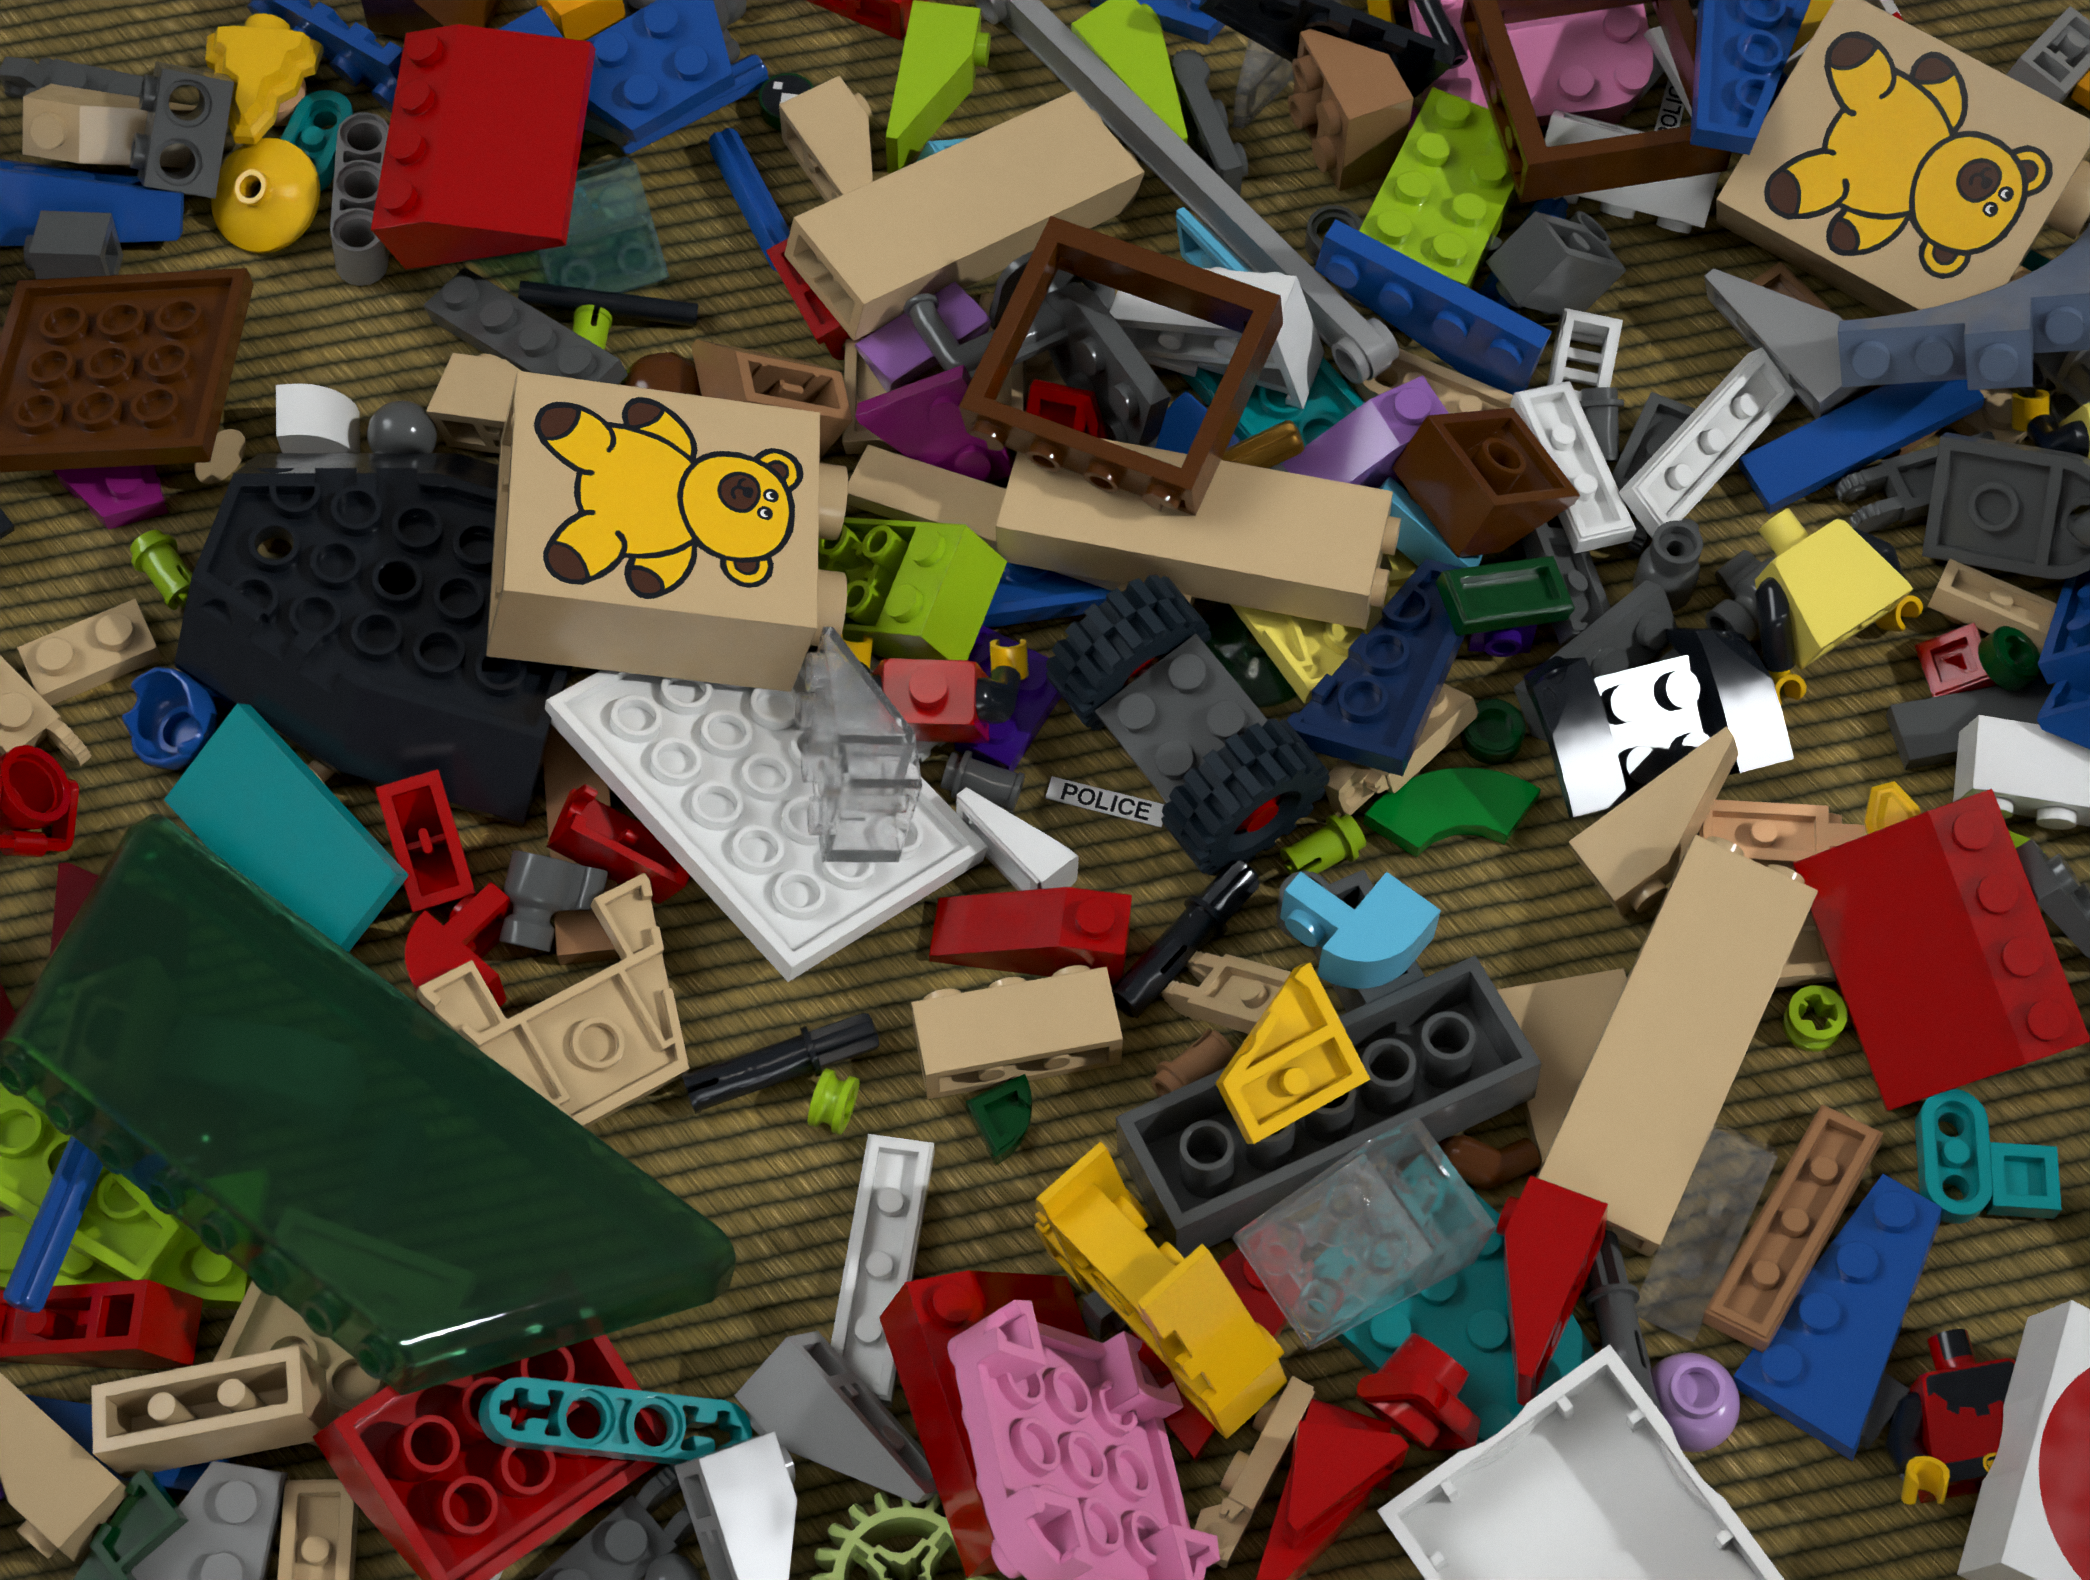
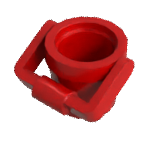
(33, 797)
(1419, 1396)

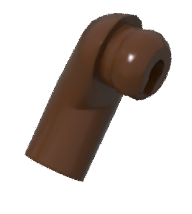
(1487, 1166)

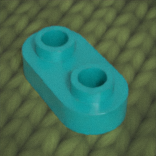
(306, 131)
(1954, 1160)

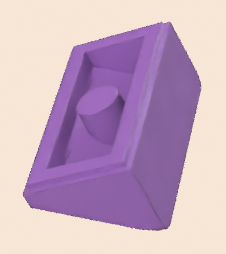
(898, 352)

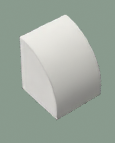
(316, 420)

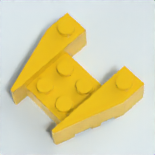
(1170, 1301)

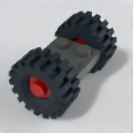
(1186, 724)

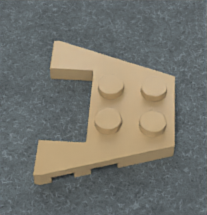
(594, 1041)

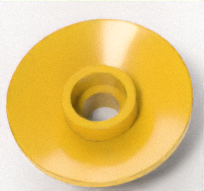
(280, 209)

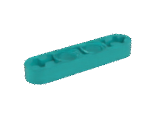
(617, 1415)

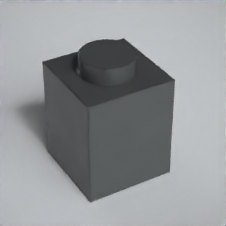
(73, 245)

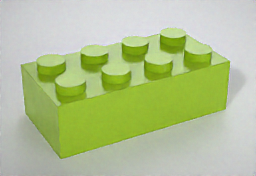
(1445, 190)

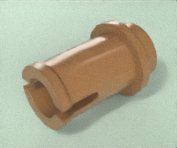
(1199, 1060)

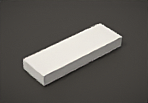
(1562, 428)

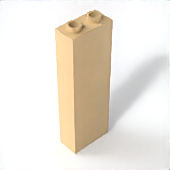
(961, 212)
(1255, 542)
(1677, 1037)

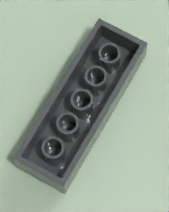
(1430, 1053)

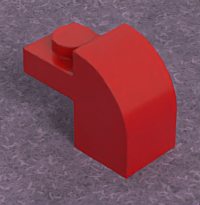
(467, 936)

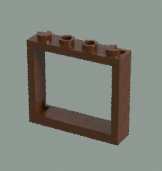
(1589, 165)
(1157, 280)

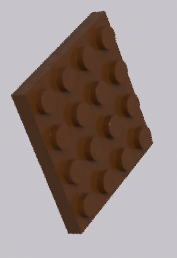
(118, 368)

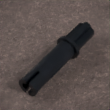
(1190, 932)
(781, 1061)

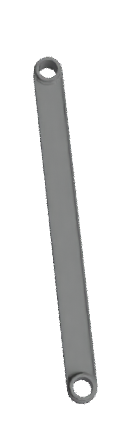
(1358, 346)

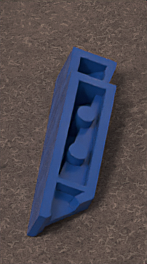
(137, 210)
(2067, 664)

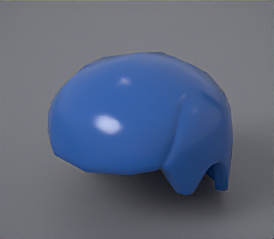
(170, 718)

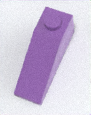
(1369, 438)

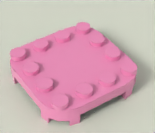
(1570, 63)
(1073, 1454)

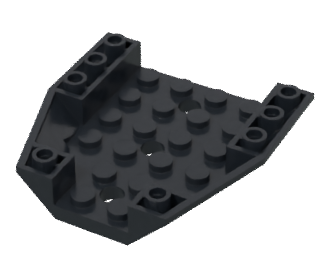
(361, 673)

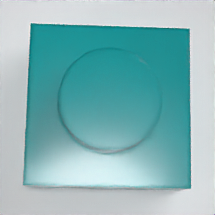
(2024, 1181)

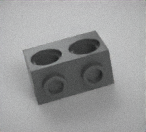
(199, 130)

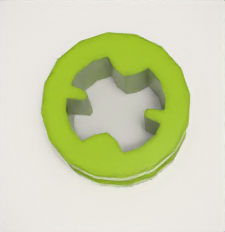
(1826, 1004)
(833, 1101)

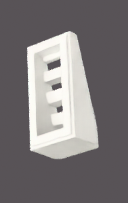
(1588, 329)
(1015, 847)

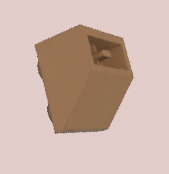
(1349, 107)
(774, 381)

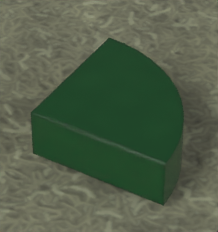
(1002, 1117)

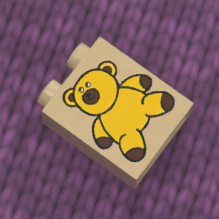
(1906, 167)
(662, 534)

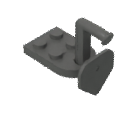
(1082, 342)
(2010, 507)

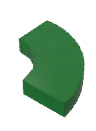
(1450, 805)

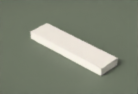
(1708, 442)
(881, 1254)

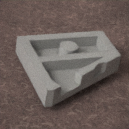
(228, 1531)

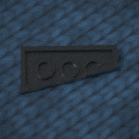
(1279, 24)

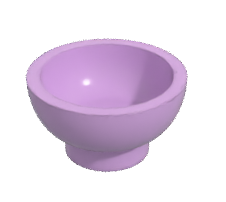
(1696, 1400)

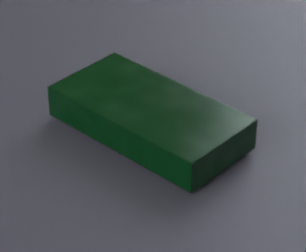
(1505, 595)

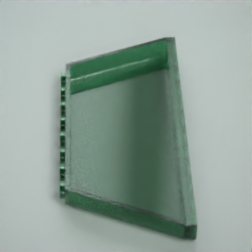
(338, 1130)

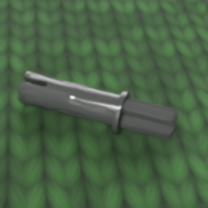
(1616, 1314)

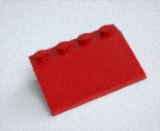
(482, 144)
(1941, 951)
(918, 1333)
(455, 1496)

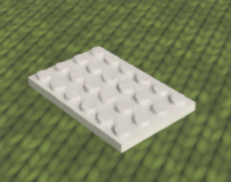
(726, 797)

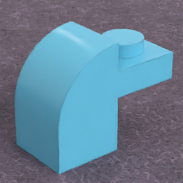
(1362, 944)

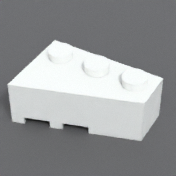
(1189, 343)

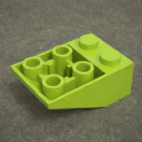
(913, 585)

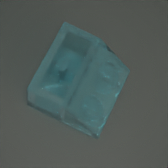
(609, 234)

